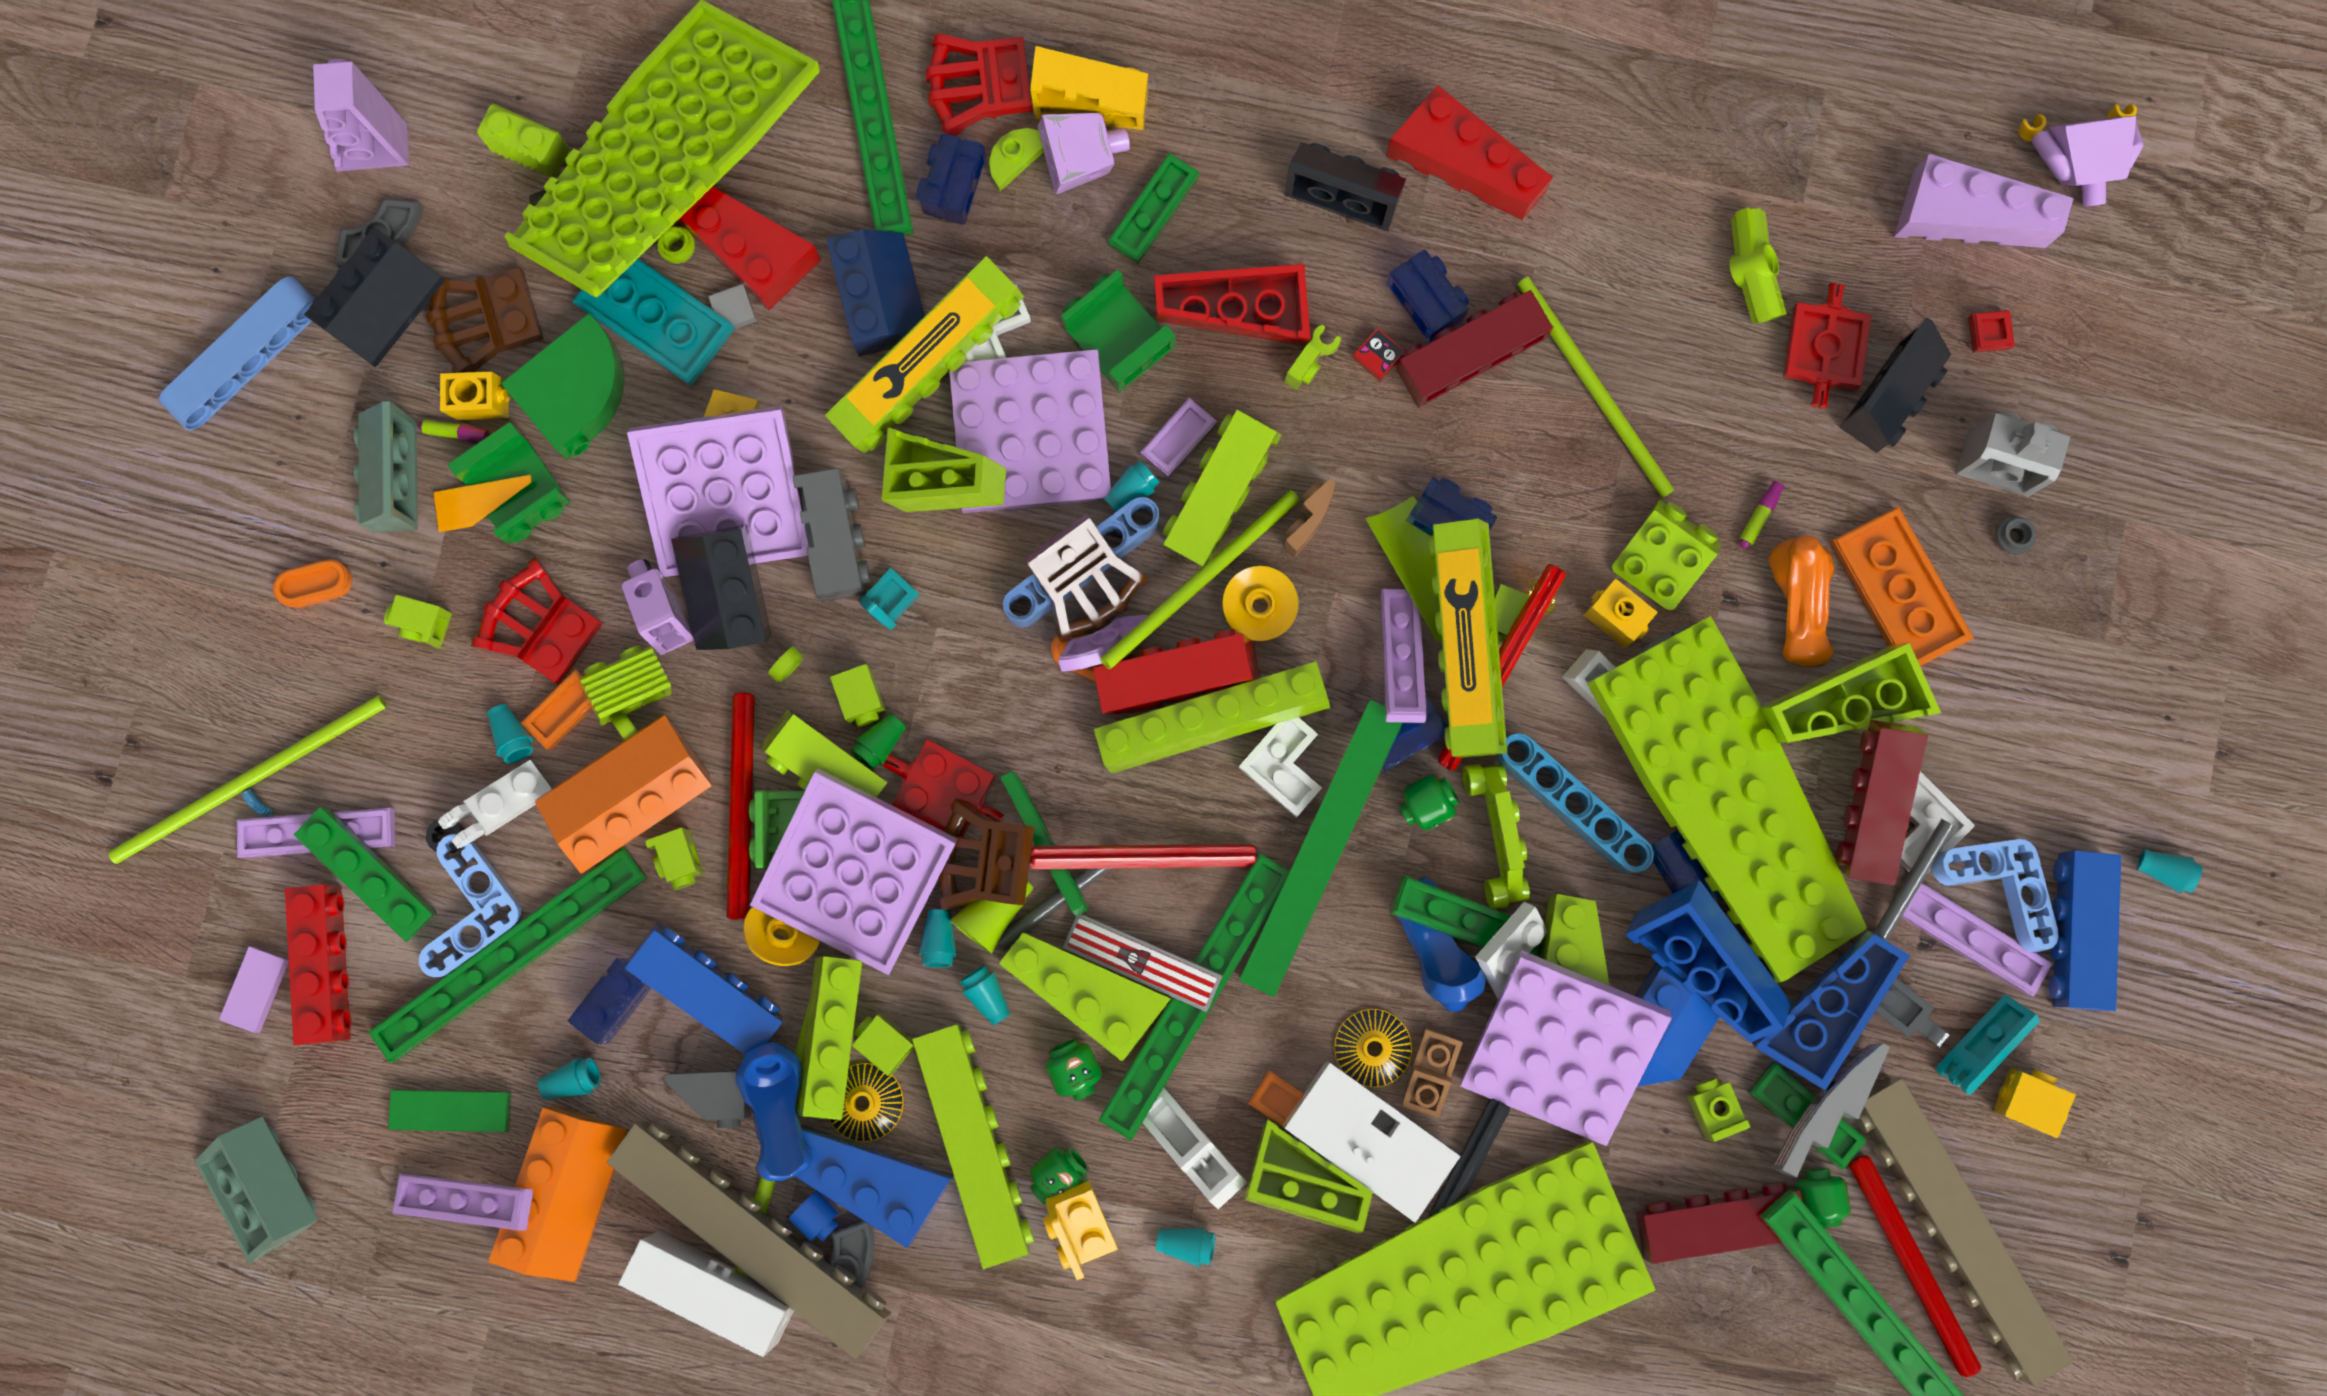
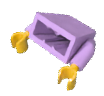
(2088, 150)

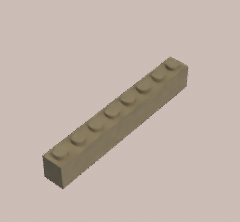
(1962, 1234)
(750, 1237)

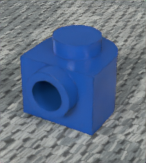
(816, 1217)

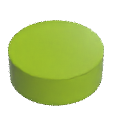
(786, 665)
(624, 726)

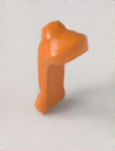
(1804, 575)

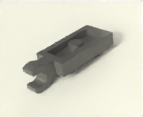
(1909, 1012)

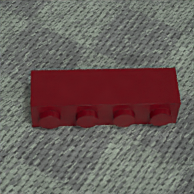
(1474, 347)
(1881, 801)
(1708, 1225)

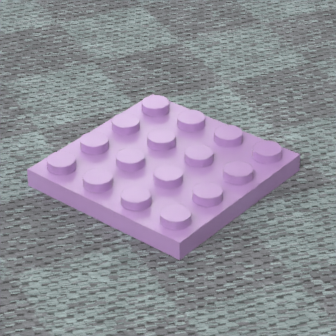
(1039, 423)
(718, 477)
(853, 871)
(1565, 1048)

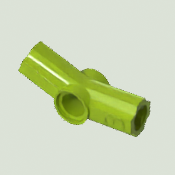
(1756, 265)

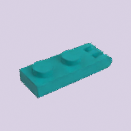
(1987, 1044)

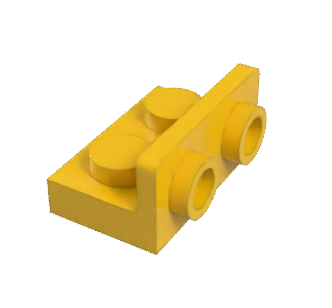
(1079, 1226)

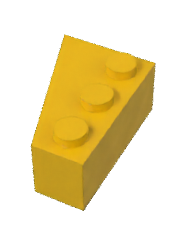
(1082, 85)

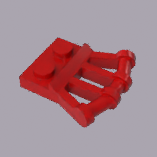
(1002, 78)
(557, 637)

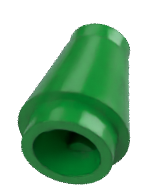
(877, 743)

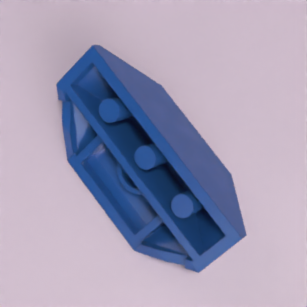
(1686, 1031)

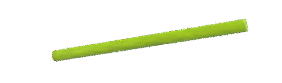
(1601, 396)
(1199, 580)

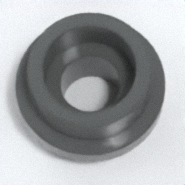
(2025, 531)

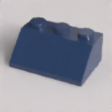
(875, 288)

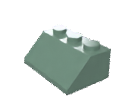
(386, 469)
(256, 1188)

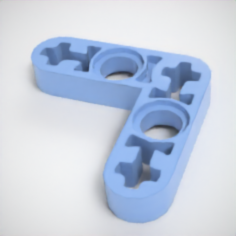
(2007, 869)
(484, 904)

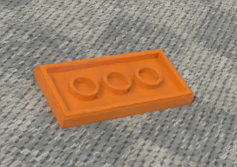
(1901, 586)

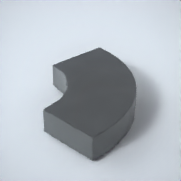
(394, 218)
(854, 1250)

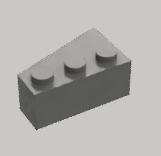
(832, 535)

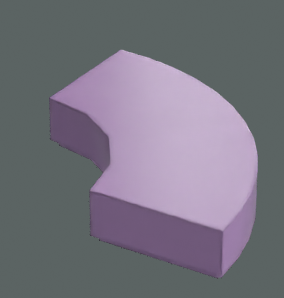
(1088, 650)

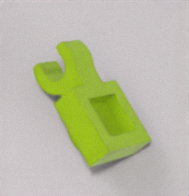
(1305, 365)

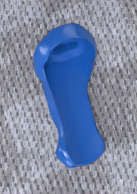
(1446, 970)
(770, 1085)

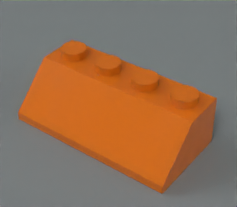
(623, 793)
(569, 1188)

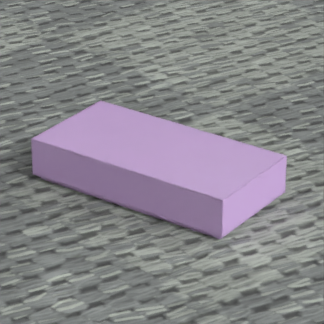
(1178, 438)
(254, 989)

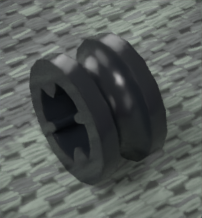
(432, 835)

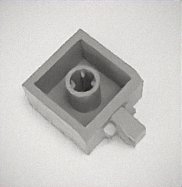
(2013, 454)

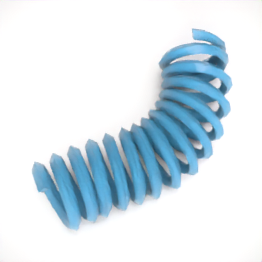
(257, 805)

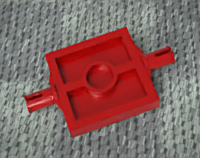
(1827, 345)
(936, 780)

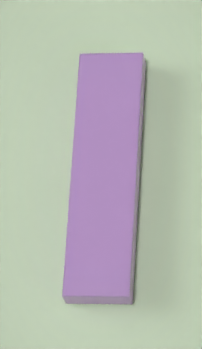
(1402, 657)
(275, 834)
(1976, 940)
(463, 1201)

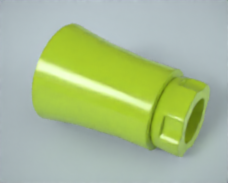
(986, 921)

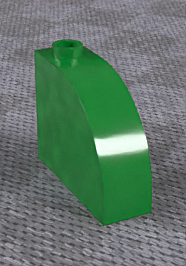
(571, 387)

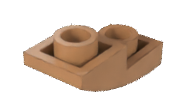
(1314, 509)
(1432, 1072)

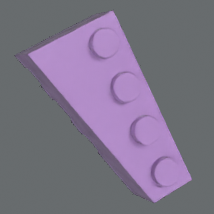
(357, 119)
(1978, 206)

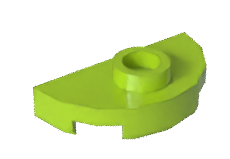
(1013, 155)

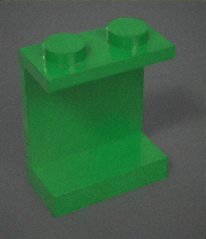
(1119, 328)
(508, 456)

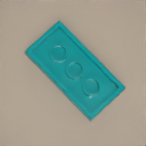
(659, 320)

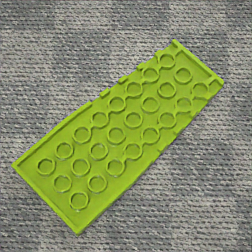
(661, 146)
(1731, 794)
(1470, 1281)

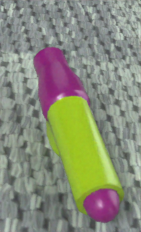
(458, 431)
(1762, 512)

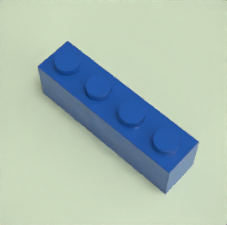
(2087, 931)

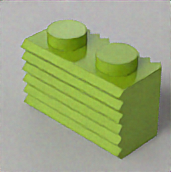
(523, 140)
(625, 684)

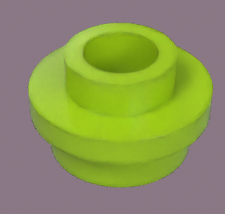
(673, 235)

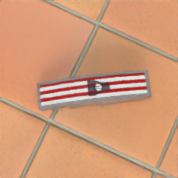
(1142, 962)
(1842, 1097)

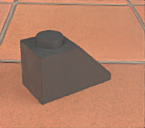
(711, 1096)

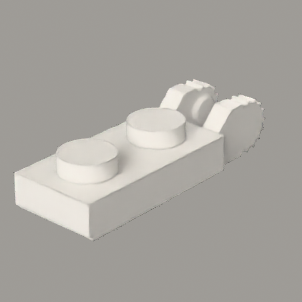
(497, 803)

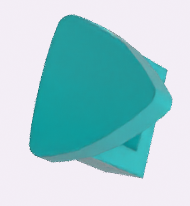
(888, 599)

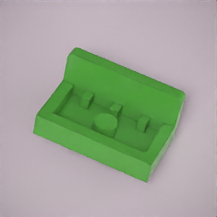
(771, 817)

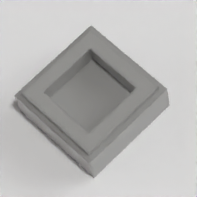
(734, 306)

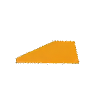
(470, 504)

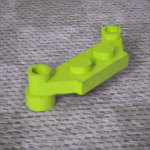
(1509, 848)

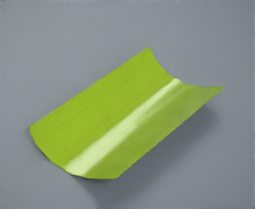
(1410, 557)

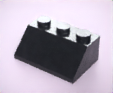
(1344, 185)
(374, 297)
(1899, 388)
(722, 588)

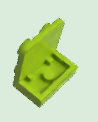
(1667, 555)

